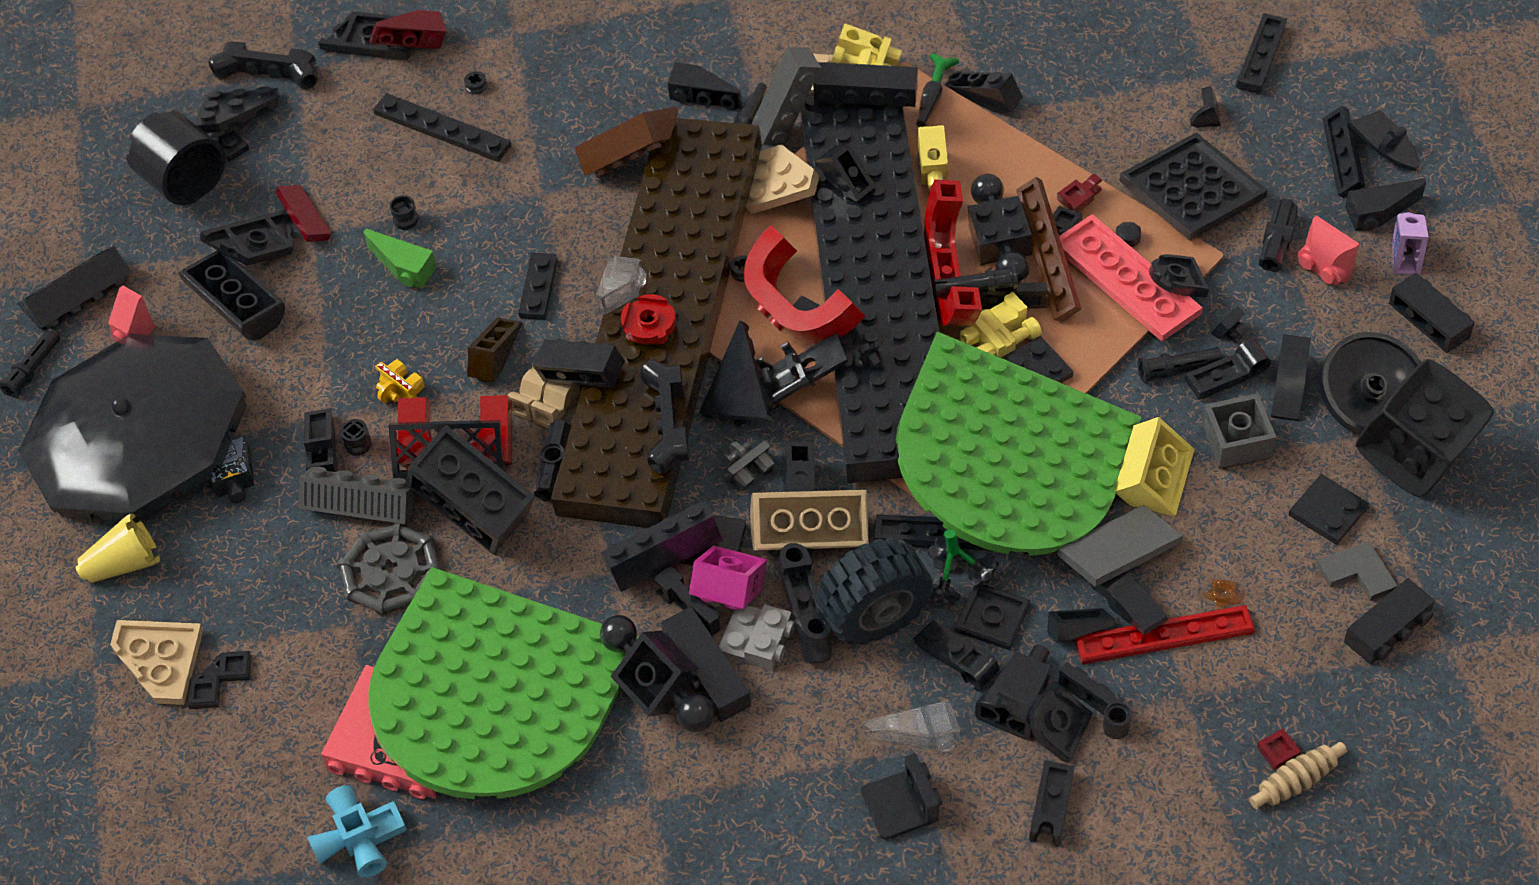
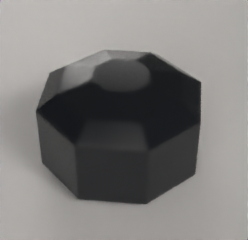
(1129, 232)

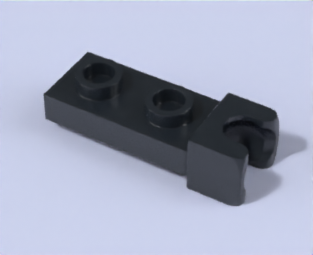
(673, 590)
(1052, 801)

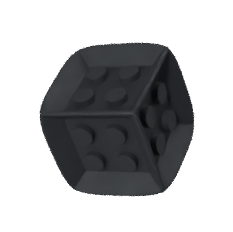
(1424, 427)

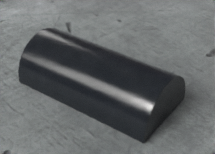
(235, 294)

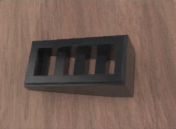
(1075, 623)

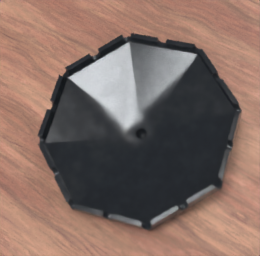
(133, 427)

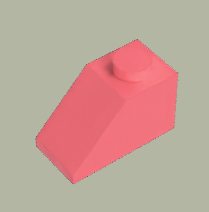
(129, 315)

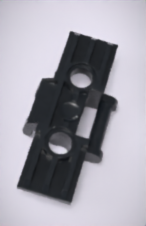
(790, 373)

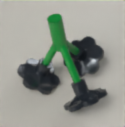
(947, 555)

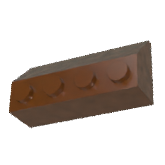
(626, 141)

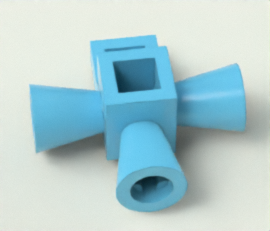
(357, 831)

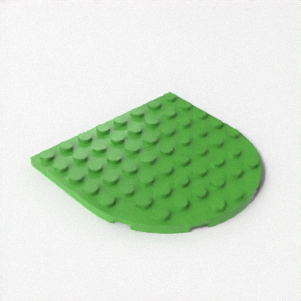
(1008, 451)
(489, 689)

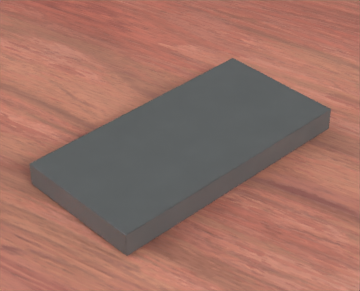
(1120, 545)

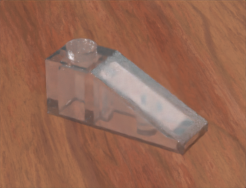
(920, 728)

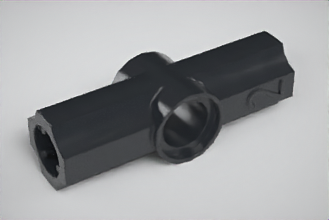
(1278, 235)
(552, 450)

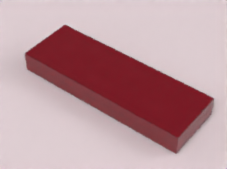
(303, 213)

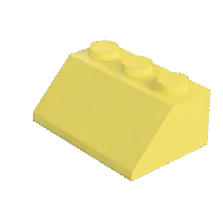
(1154, 467)

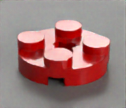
(651, 332)

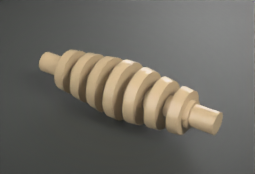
(1298, 775)

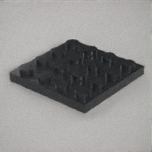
(1193, 186)

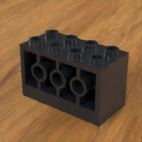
(469, 489)

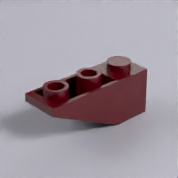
(411, 29)

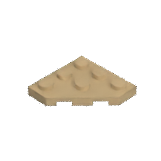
(780, 180)
(159, 656)

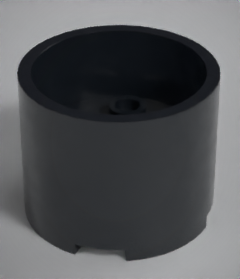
(176, 157)

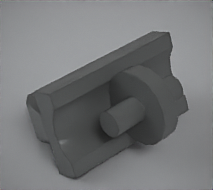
(739, 471)

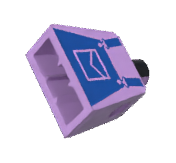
(1412, 232)

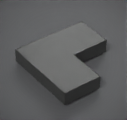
(1358, 563)

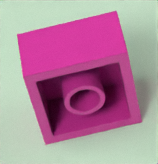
(727, 577)

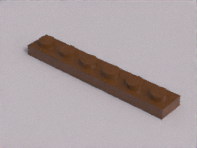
(1049, 250)

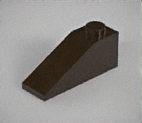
(491, 349)

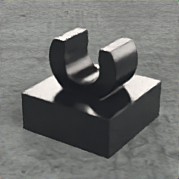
(1231, 326)

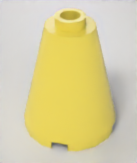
(118, 552)

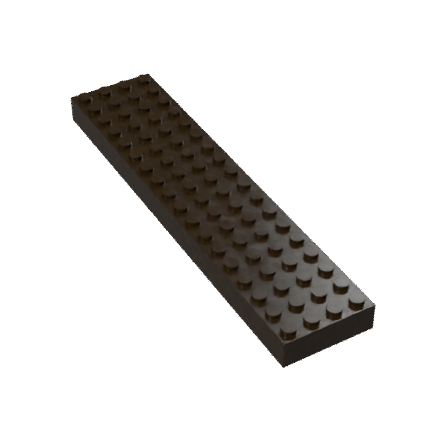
(686, 239)

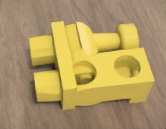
(863, 47)
(996, 327)

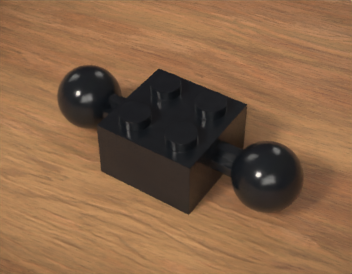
(999, 226)
(656, 673)

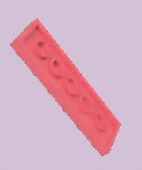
(1126, 278)

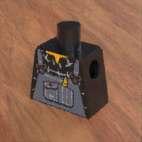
(235, 472)

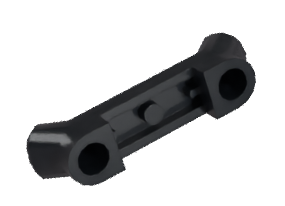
(236, 58)
(674, 444)
(811, 624)

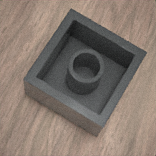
(1238, 430)

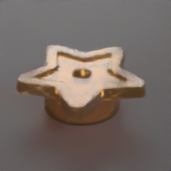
(1222, 586)

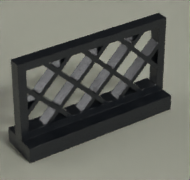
(437, 426)

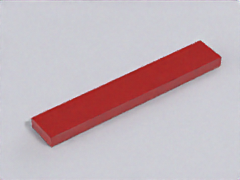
(1171, 634)

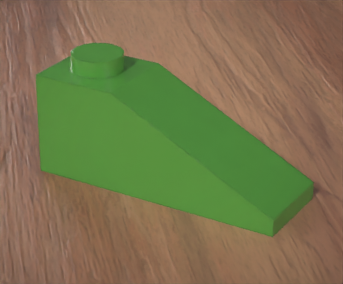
(406, 261)

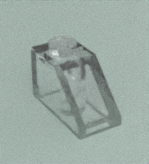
(619, 283)

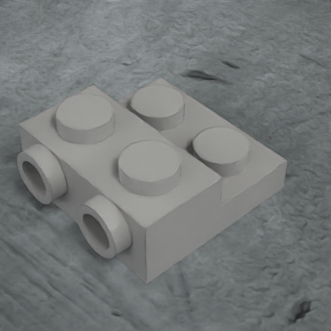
(758, 635)

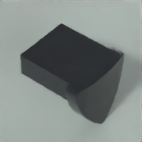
(1209, 113)

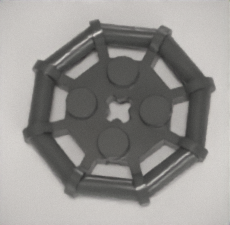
(377, 559)

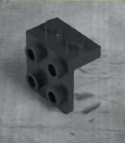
(903, 800)

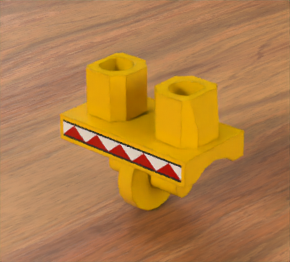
(393, 385)

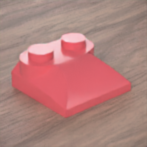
(1328, 253)

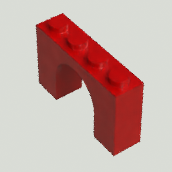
(491, 408)

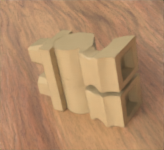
(542, 400)

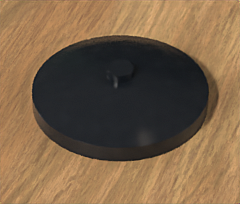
(1362, 377)

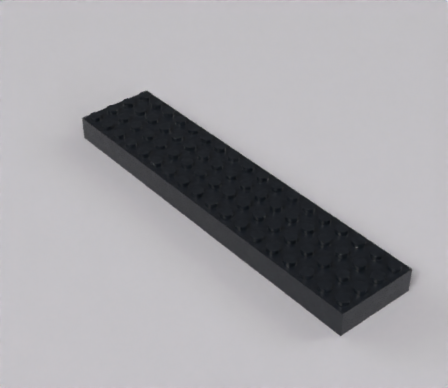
(880, 264)

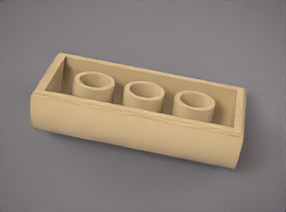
(809, 519)

